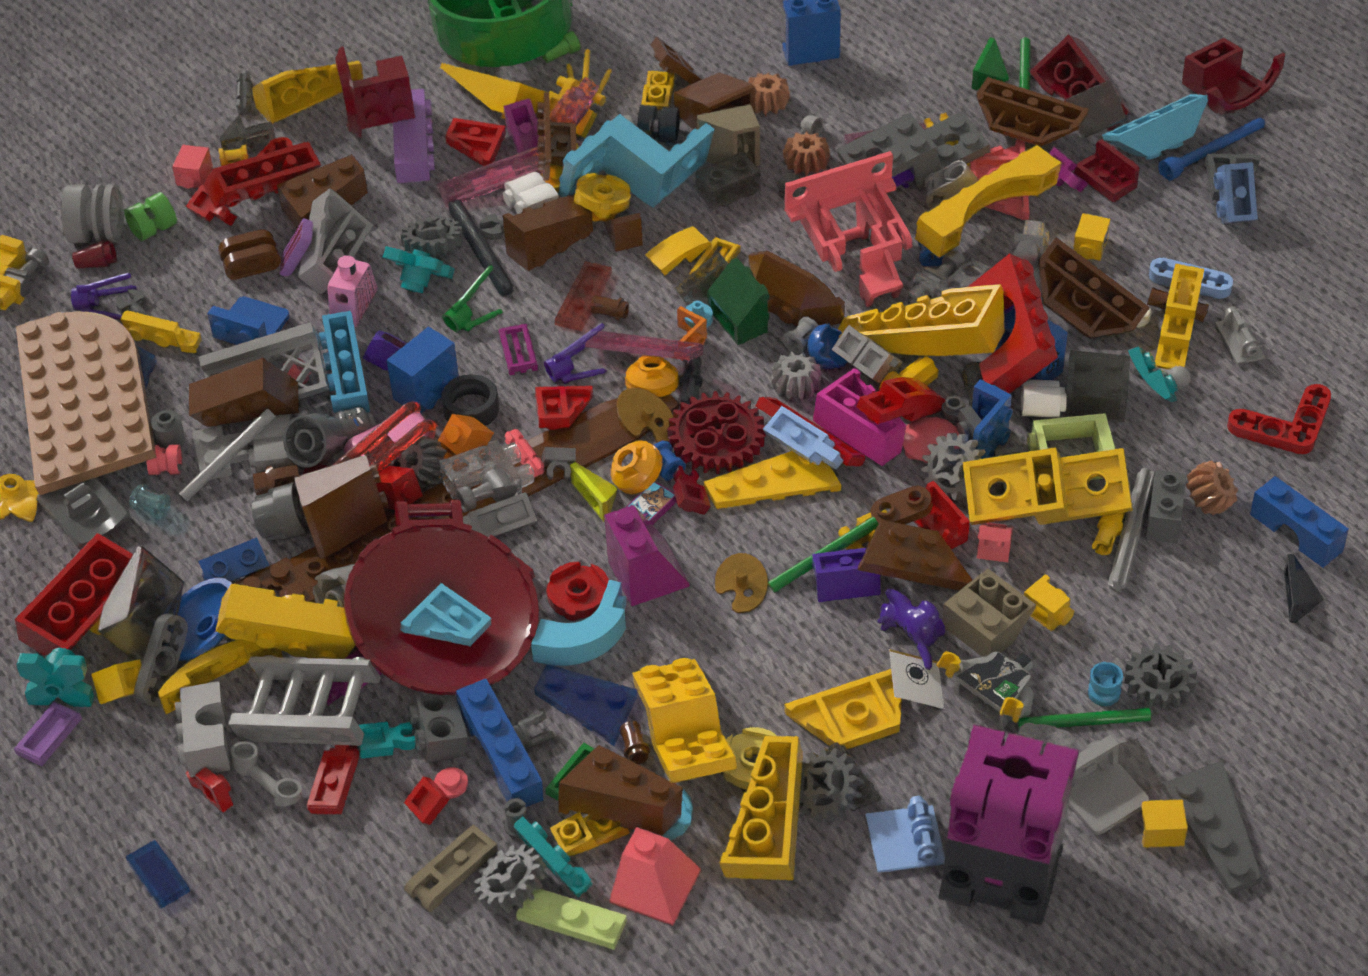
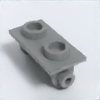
(1239, 337)

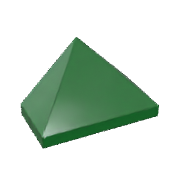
(989, 65)

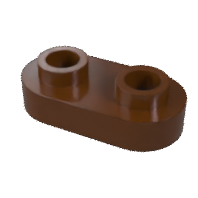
(901, 506)

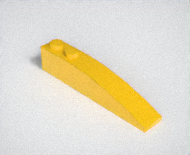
(954, 324)

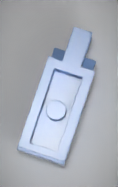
(802, 438)

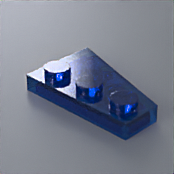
(590, 700)

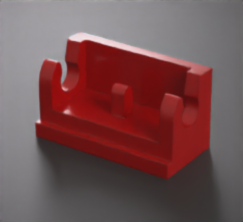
(945, 518)

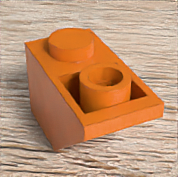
(463, 434)

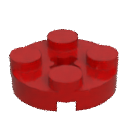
(576, 605)

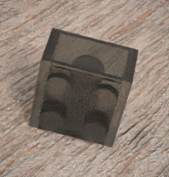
(1097, 385)

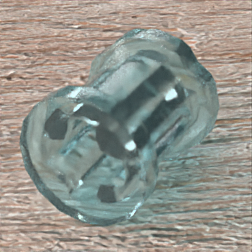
(149, 501)

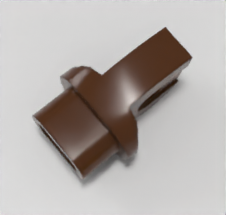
(274, 478)

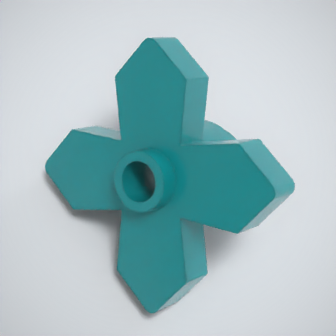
(417, 268)
(55, 677)

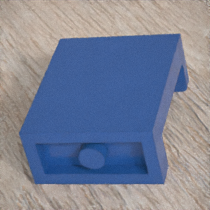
(811, 31)

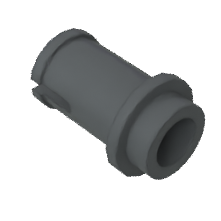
(514, 811)

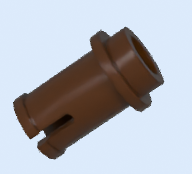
(611, 307)
(635, 747)

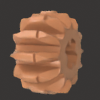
(770, 92)
(806, 153)
(1212, 487)

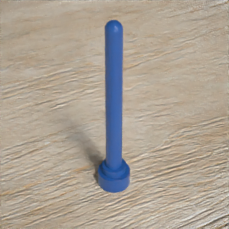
(1174, 166)

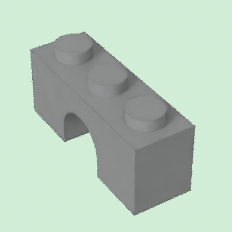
(202, 728)

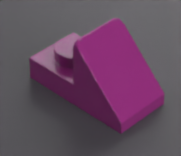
(522, 124)

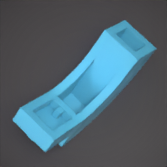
(585, 640)

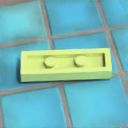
(573, 918)

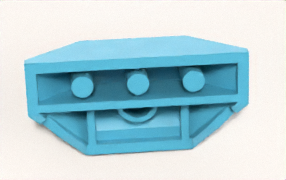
(1160, 129)

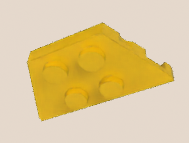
(850, 712)

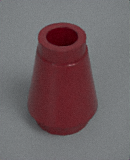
(95, 255)

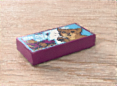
(654, 502)

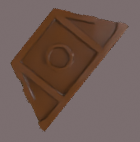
(913, 556)

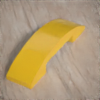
(209, 667)

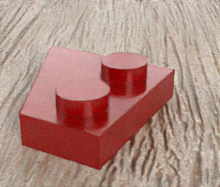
(476, 139)
(561, 405)

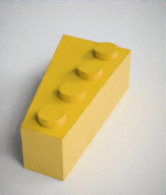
(285, 623)
(766, 827)

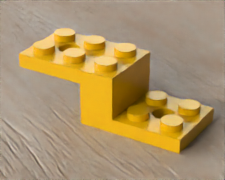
(1047, 486)
(683, 720)

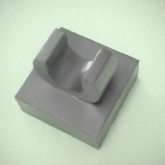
(558, 458)

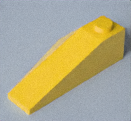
(299, 89)

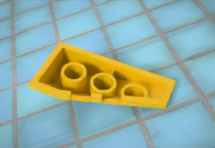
(493, 90)

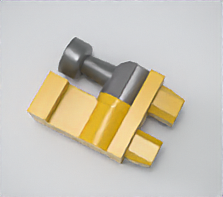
(17, 270)

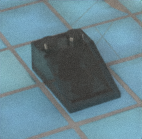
(137, 601)

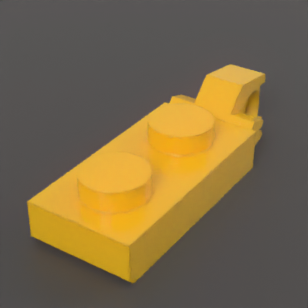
(160, 331)

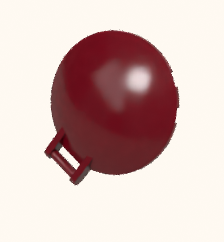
(406, 568)

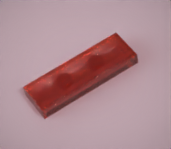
(577, 304)

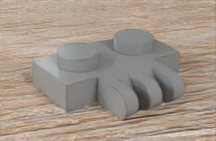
(211, 443)

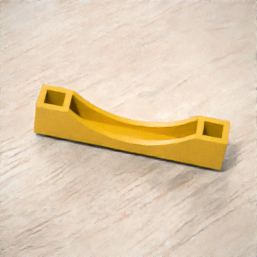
(1023, 176)

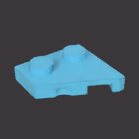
(446, 618)

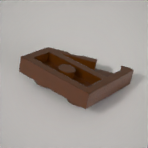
(672, 61)

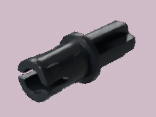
(690, 379)

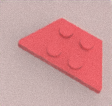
(988, 163)

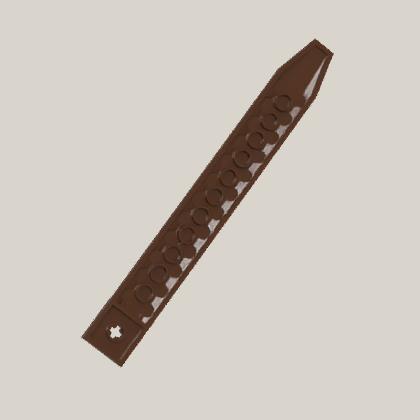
(593, 434)

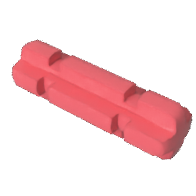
(527, 453)

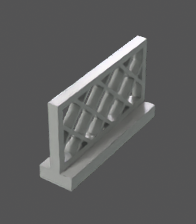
(280, 345)

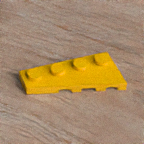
(771, 479)

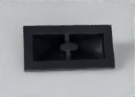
(1300, 590)

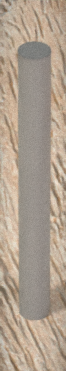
(227, 455)

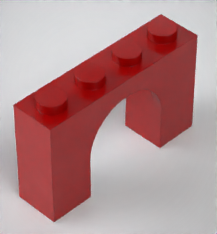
(1031, 341)

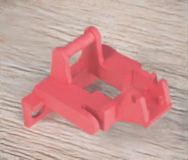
(873, 210)

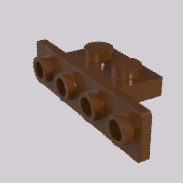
(554, 138)

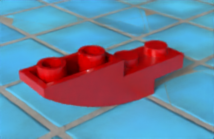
(899, 398)

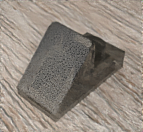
(254, 136)

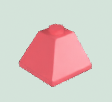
(653, 877)

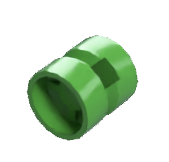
(153, 215)

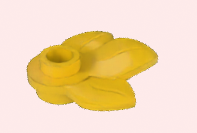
(18, 500)

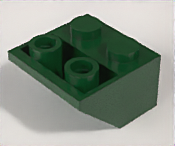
(739, 302)

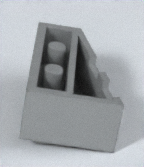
(336, 233)

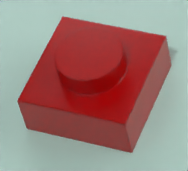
(426, 800)

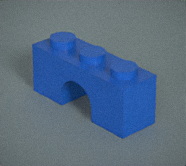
(1318, 533)

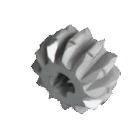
(796, 376)

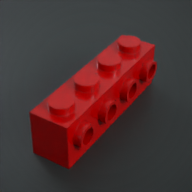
(259, 174)

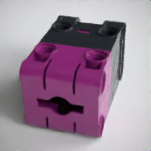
(1007, 823)

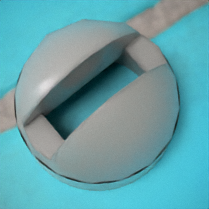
(812, 123)

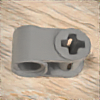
(948, 182)

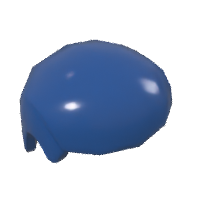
(821, 344)

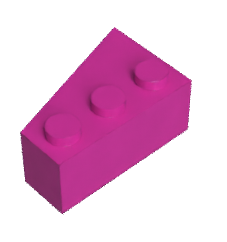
(838, 414)

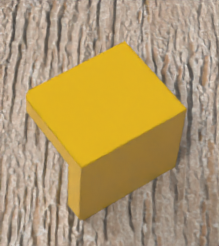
(116, 681)
(1164, 823)

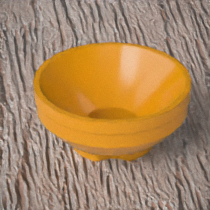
(659, 380)
(642, 469)

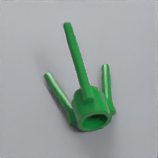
(460, 314)

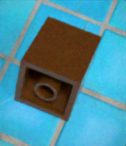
(713, 95)
(341, 503)

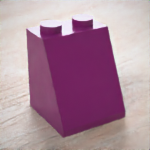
(641, 557)

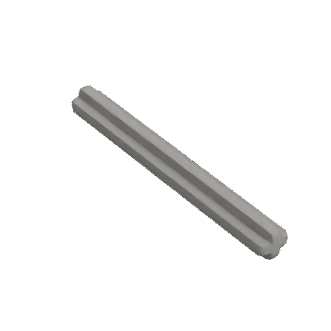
(1131, 531)

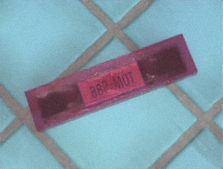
(489, 177)
(645, 345)

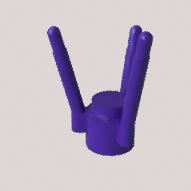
(87, 296)
(561, 364)

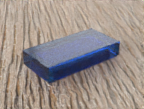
(157, 874)

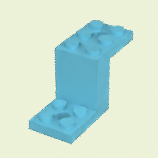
(637, 159)

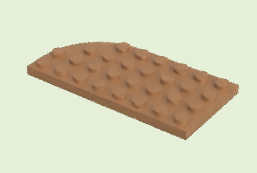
(82, 398)

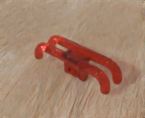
(380, 447)

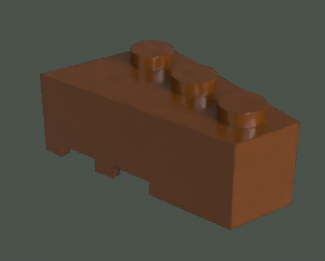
(342, 176)
(620, 791)

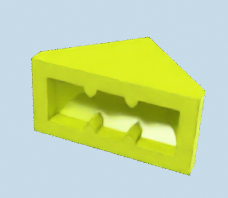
(594, 489)

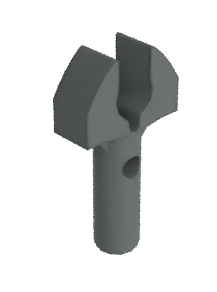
(492, 221)
(138, 299)

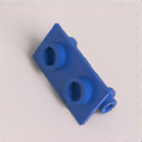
(235, 561)

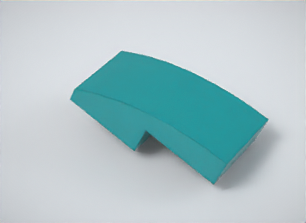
(1158, 380)

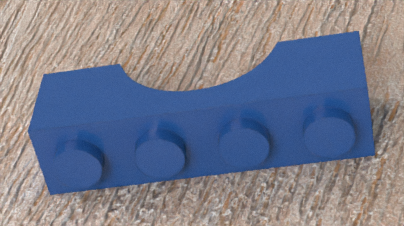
(507, 755)

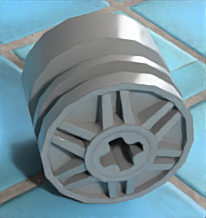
(92, 213)

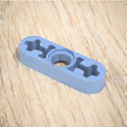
(1212, 276)

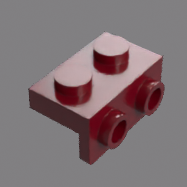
(1109, 171)

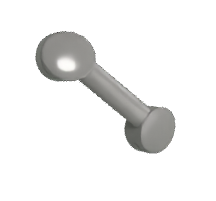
(245, 761)

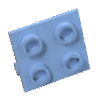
(905, 837)

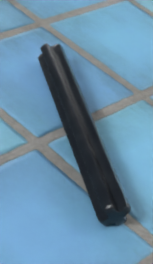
(481, 248)

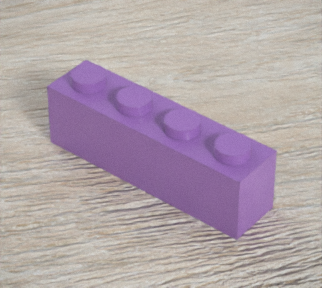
(413, 143)

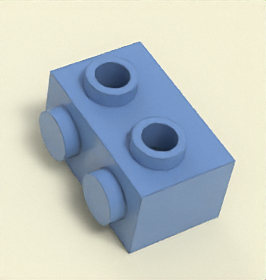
(1236, 193)

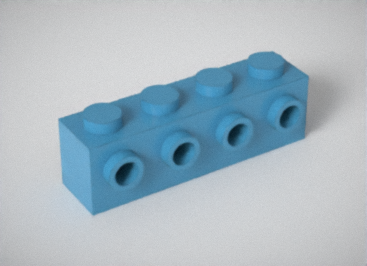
(344, 362)

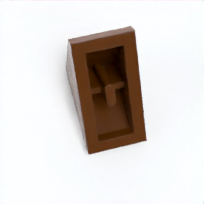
(625, 231)

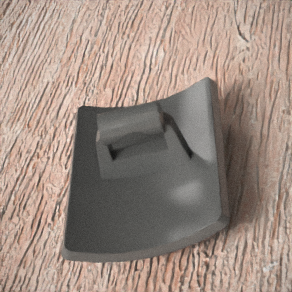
(84, 510)

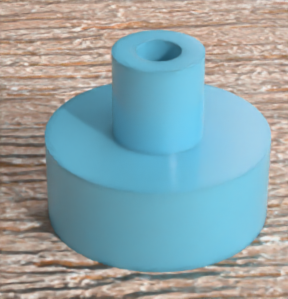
(702, 310)

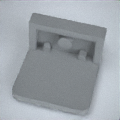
(1102, 789)

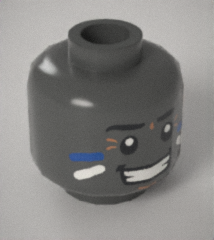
(355, 421)

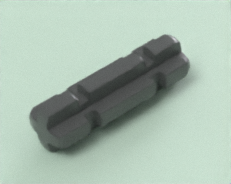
(243, 93)

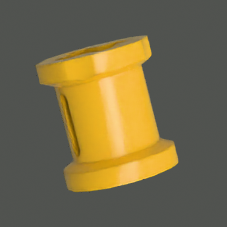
(232, 156)

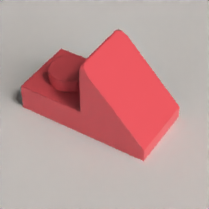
(994, 541)

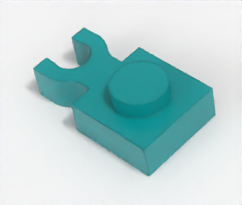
(381, 740)

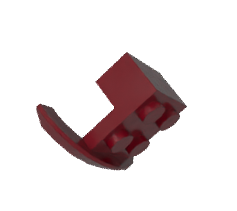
(1219, 75)
(377, 98)

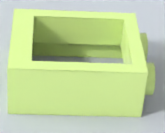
(1071, 427)

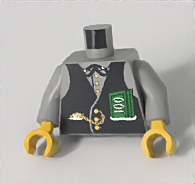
(993, 684)

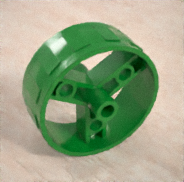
(500, 31)

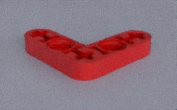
(1288, 431)

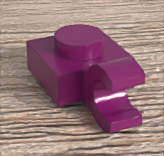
(1066, 171)

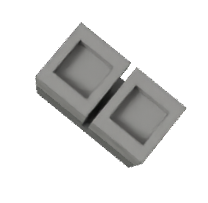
(866, 354)

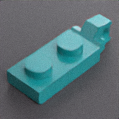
(555, 858)

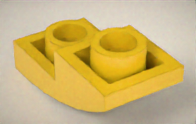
(658, 89)
(682, 245)
(581, 834)

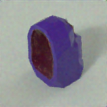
(381, 348)

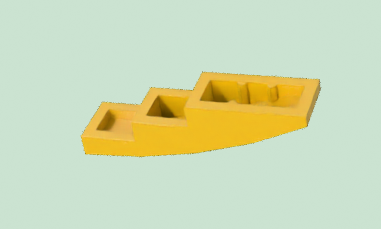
(1179, 316)

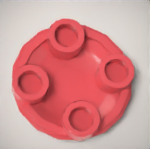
(924, 432)

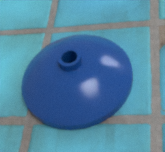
(201, 610)

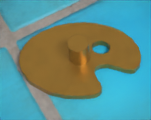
(639, 410)
(739, 574)

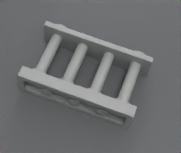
(313, 726)

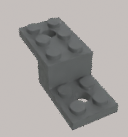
(918, 148)

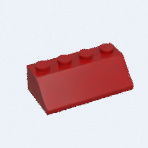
(73, 598)

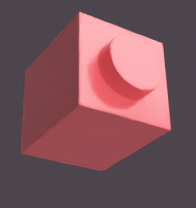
(192, 166)

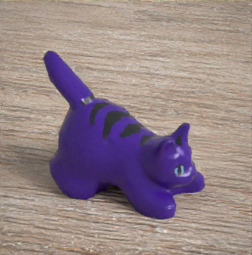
(919, 623)

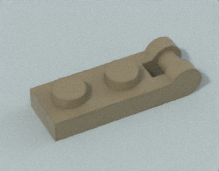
(451, 867)

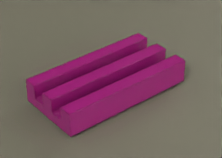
(521, 365)

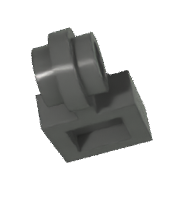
(955, 410)

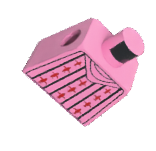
(352, 283)

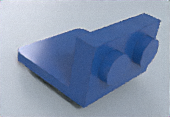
(246, 320)
(995, 411)

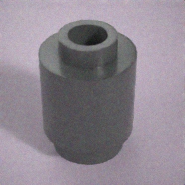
(167, 429)

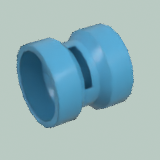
(1105, 683)

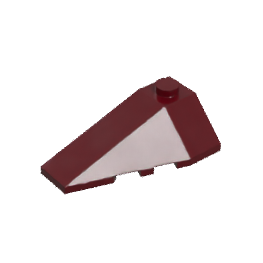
(1071, 70)

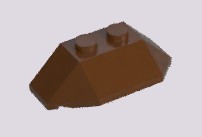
(1027, 114)
(795, 291)
(1086, 294)

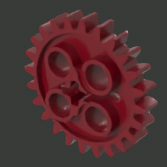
(716, 432)

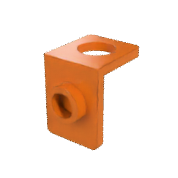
(698, 333)

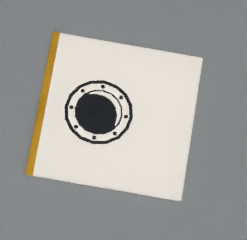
(913, 681)

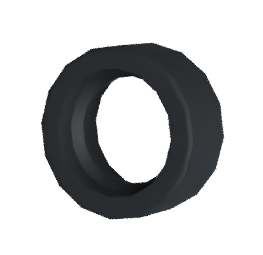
(468, 385)

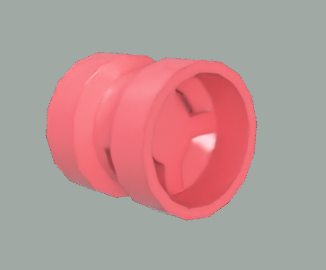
(166, 460)

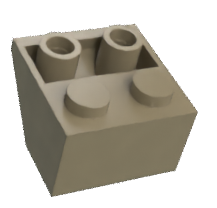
(734, 133)
(987, 614)

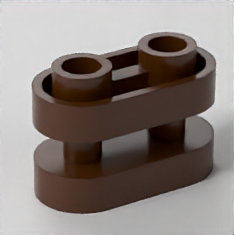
(249, 254)

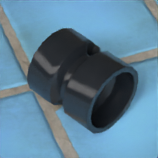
(668, 122)

